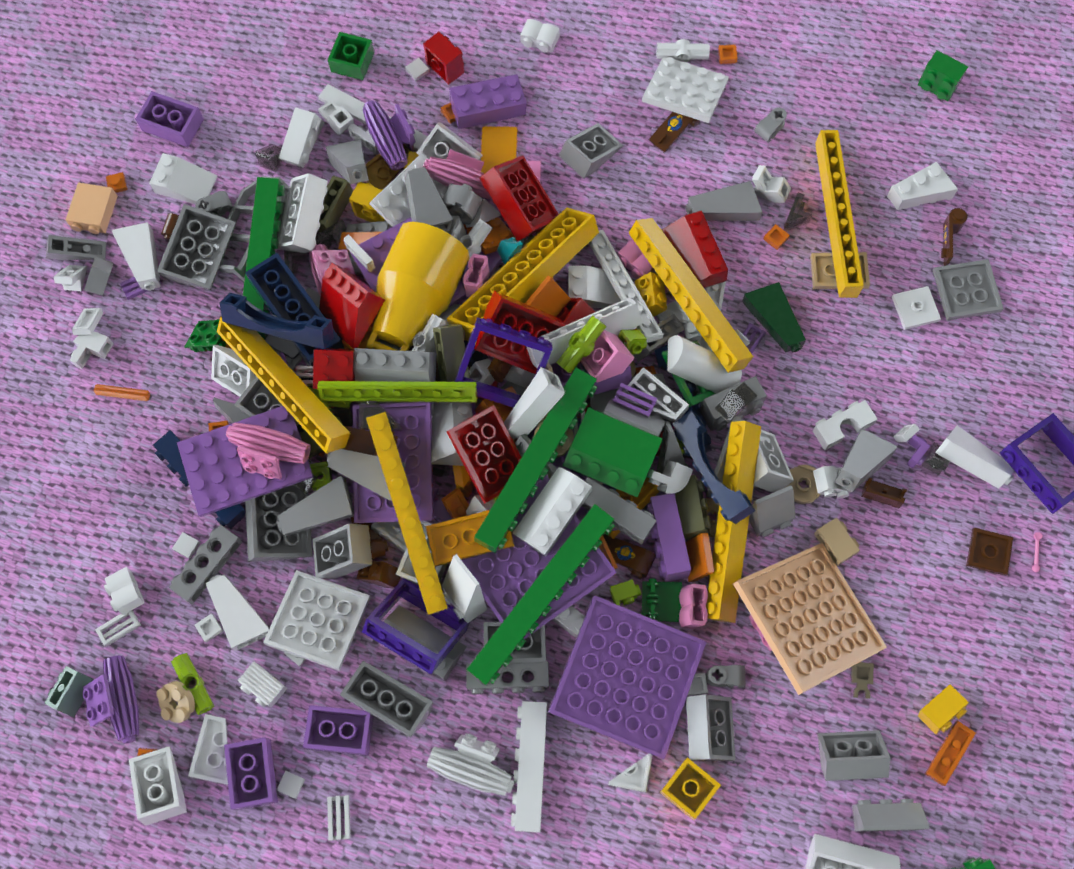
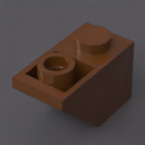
(379, 574)

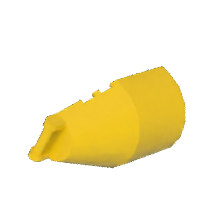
(416, 283)

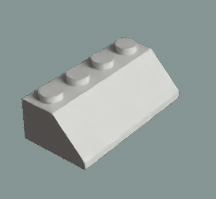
(302, 213)
(552, 510)
(837, 854)

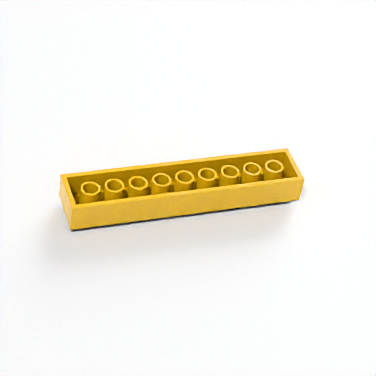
(528, 269)

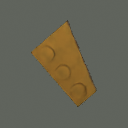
(379, 171)

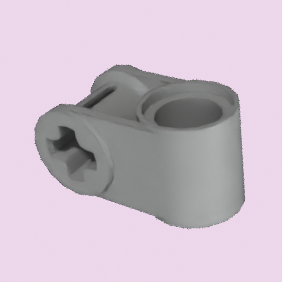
(771, 124)
(215, 204)
(729, 676)

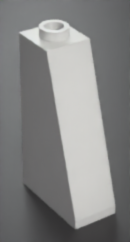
(139, 250)
(535, 403)
(975, 458)
(236, 615)

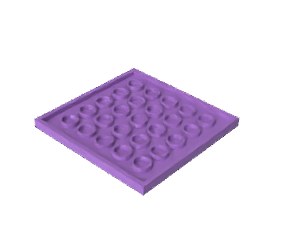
(512, 571)
(627, 677)

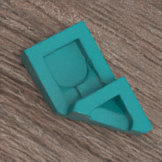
(508, 248)

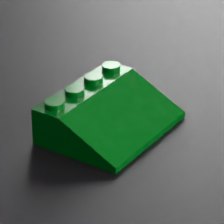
(612, 452)

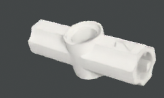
(683, 50)
(476, 237)
(424, 340)

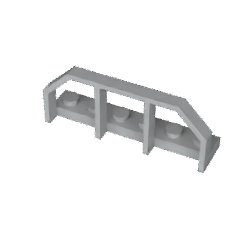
(238, 208)

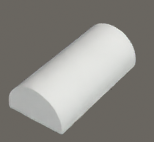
(699, 365)

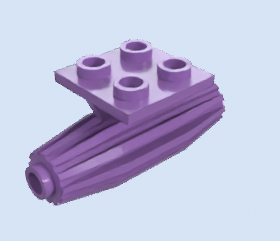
(389, 133)
(114, 698)

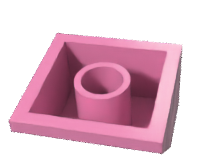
(608, 357)

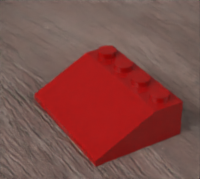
(519, 197)
(698, 248)
(348, 304)
(519, 316)
(486, 451)

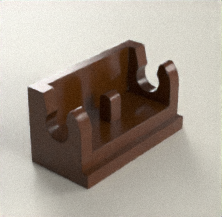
(883, 493)

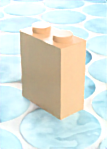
(91, 208)

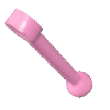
(1037, 536)

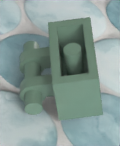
(68, 691)

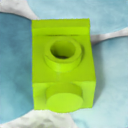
(634, 340)
(321, 469)
(625, 592)

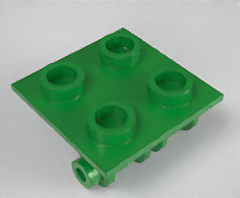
(204, 336)
(661, 600)

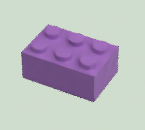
(169, 119)
(338, 730)
(250, 773)

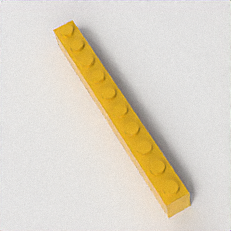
(839, 214)
(690, 295)
(286, 386)
(406, 513)
(731, 537)

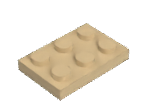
(824, 273)

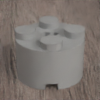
(462, 202)

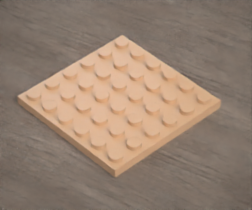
(809, 617)

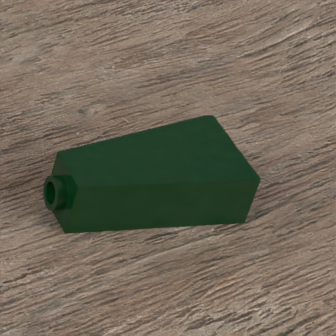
(776, 316)

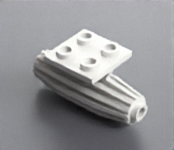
(472, 765)

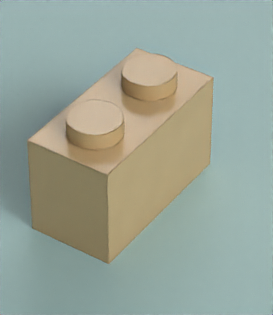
(837, 541)

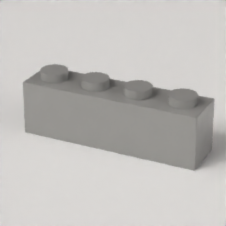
(627, 517)

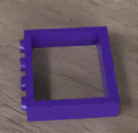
(504, 331)
(1029, 473)
(404, 645)

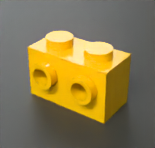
(653, 292)
(943, 709)

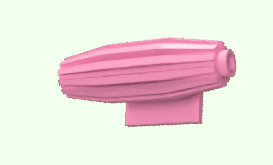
(457, 170)
(322, 258)
(263, 448)

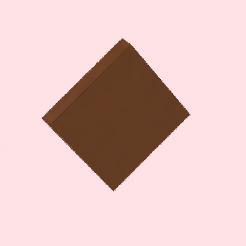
(989, 551)

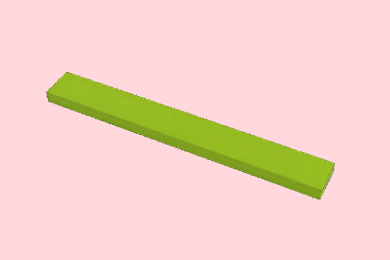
(397, 391)

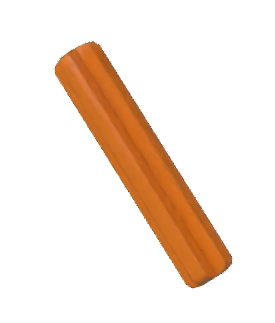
(122, 392)

